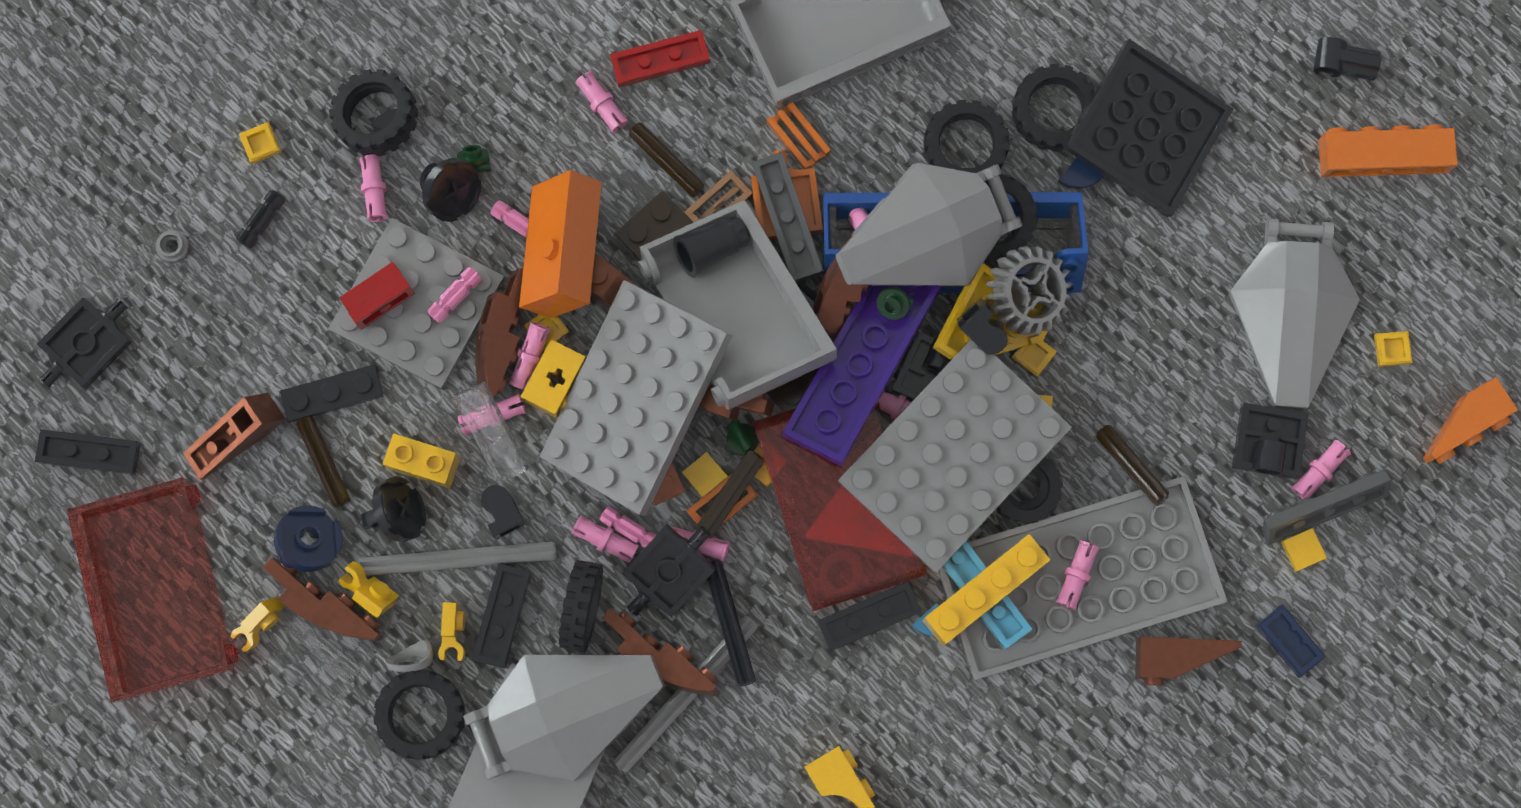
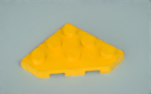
(953, 339)

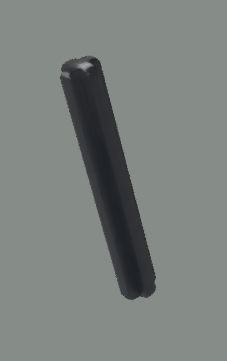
(730, 626)

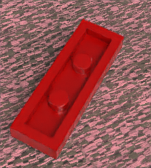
(660, 58)

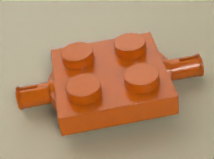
(806, 189)

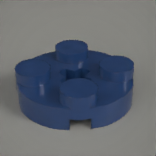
(296, 553)

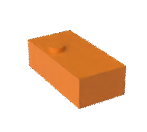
(560, 244)

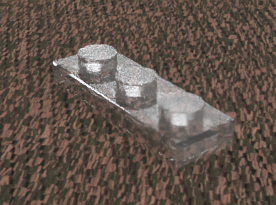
(491, 432)

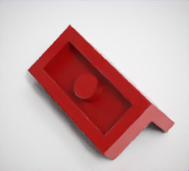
(376, 295)

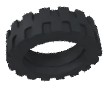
(1044, 76)
(357, 89)
(966, 111)
(1027, 216)
(580, 605)
(384, 714)

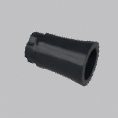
(710, 245)

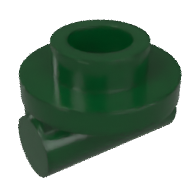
(476, 156)
(894, 303)
(741, 438)

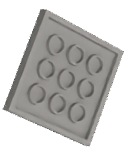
(407, 332)

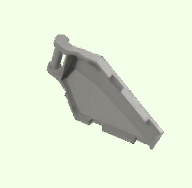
(930, 229)
(1294, 310)
(563, 711)

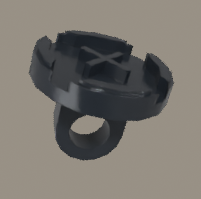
(450, 188)
(396, 510)

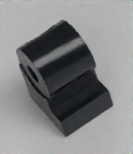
(984, 332)
(501, 505)

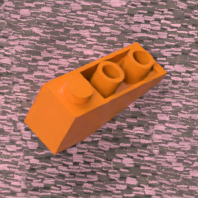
(1472, 414)

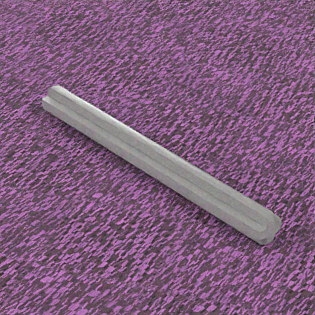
(459, 558)
(676, 704)

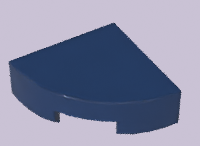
(1080, 176)

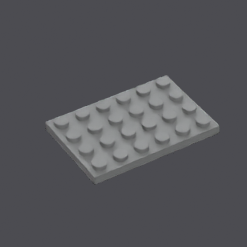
(635, 397)
(954, 455)

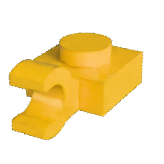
(369, 594)
(263, 618)
(452, 622)

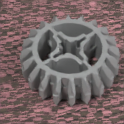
(1046, 286)

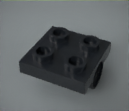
(919, 367)
(1270, 441)

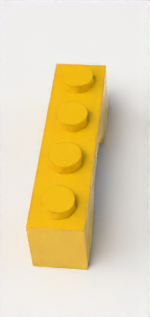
(986, 590)
(835, 776)

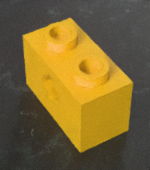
(540, 390)
(421, 461)

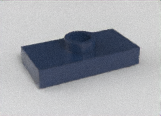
(1290, 641)

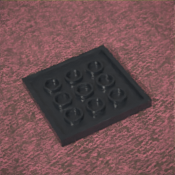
(1148, 128)

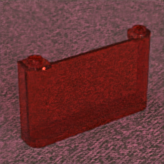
(832, 535)
(151, 589)

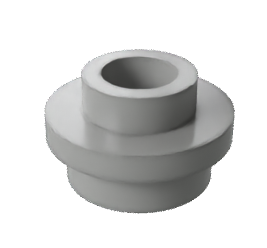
(168, 237)

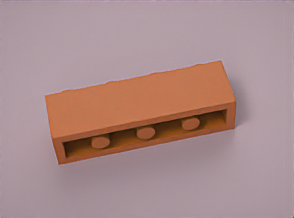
(1387, 151)

